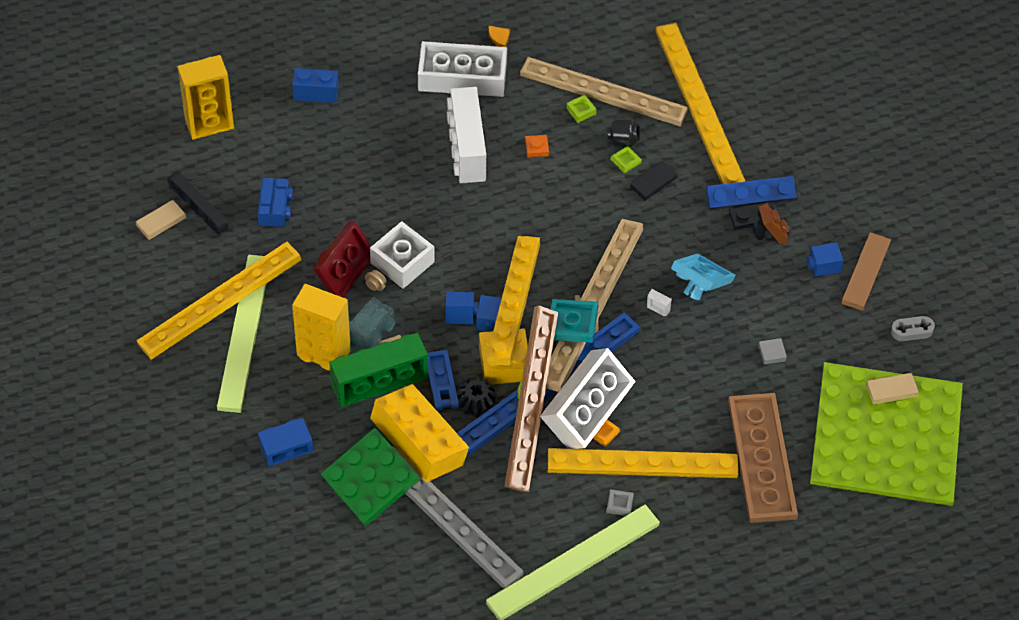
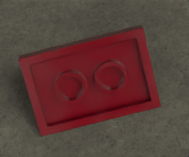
(343, 260)

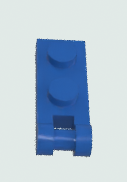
(441, 380)

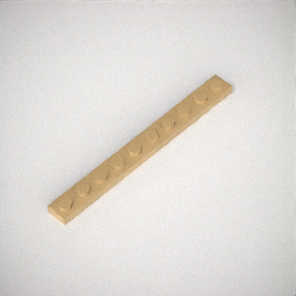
(599, 291)

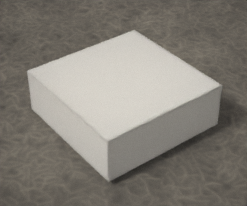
(659, 302)

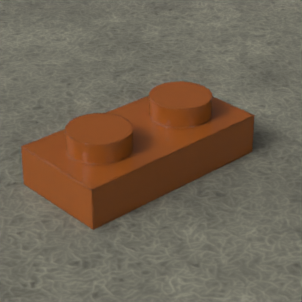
(774, 224)

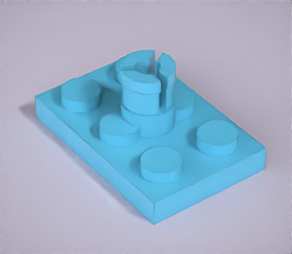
(703, 275)

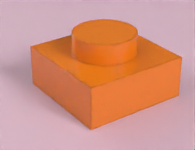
(537, 146)

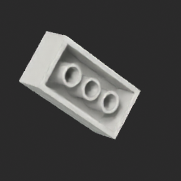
(462, 66)
(466, 135)
(587, 399)

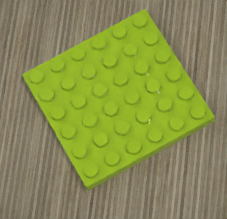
(890, 446)

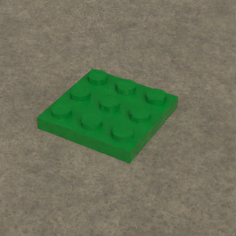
(370, 476)

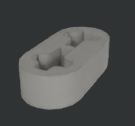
(912, 328)

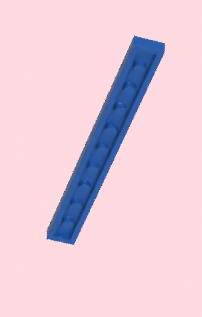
(504, 413)

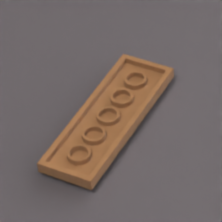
(762, 458)

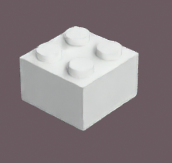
(402, 254)

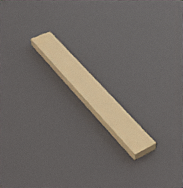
(604, 91)

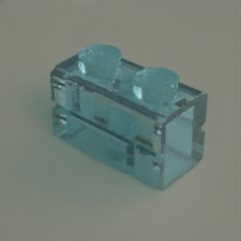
(371, 324)

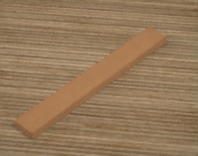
(531, 399)

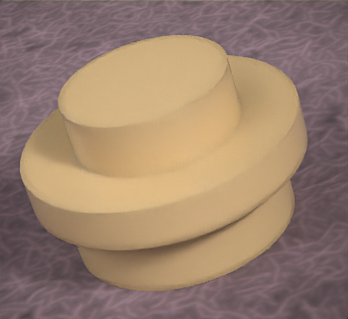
(375, 280)

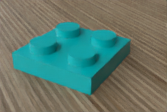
(575, 320)

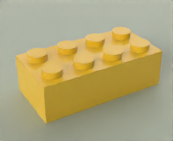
(206, 96)
(321, 326)
(419, 432)

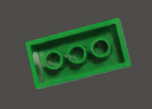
(379, 369)

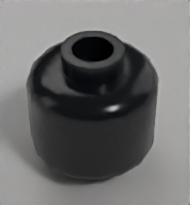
(624, 132)

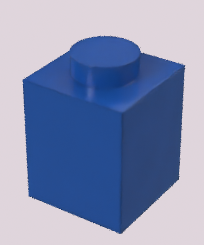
(825, 259)
(460, 307)
(487, 313)

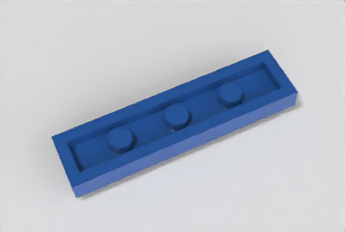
(751, 192)

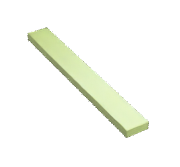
(241, 348)
(572, 562)

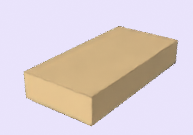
(160, 219)
(892, 388)

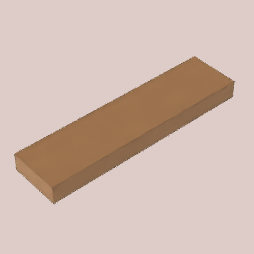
(866, 271)

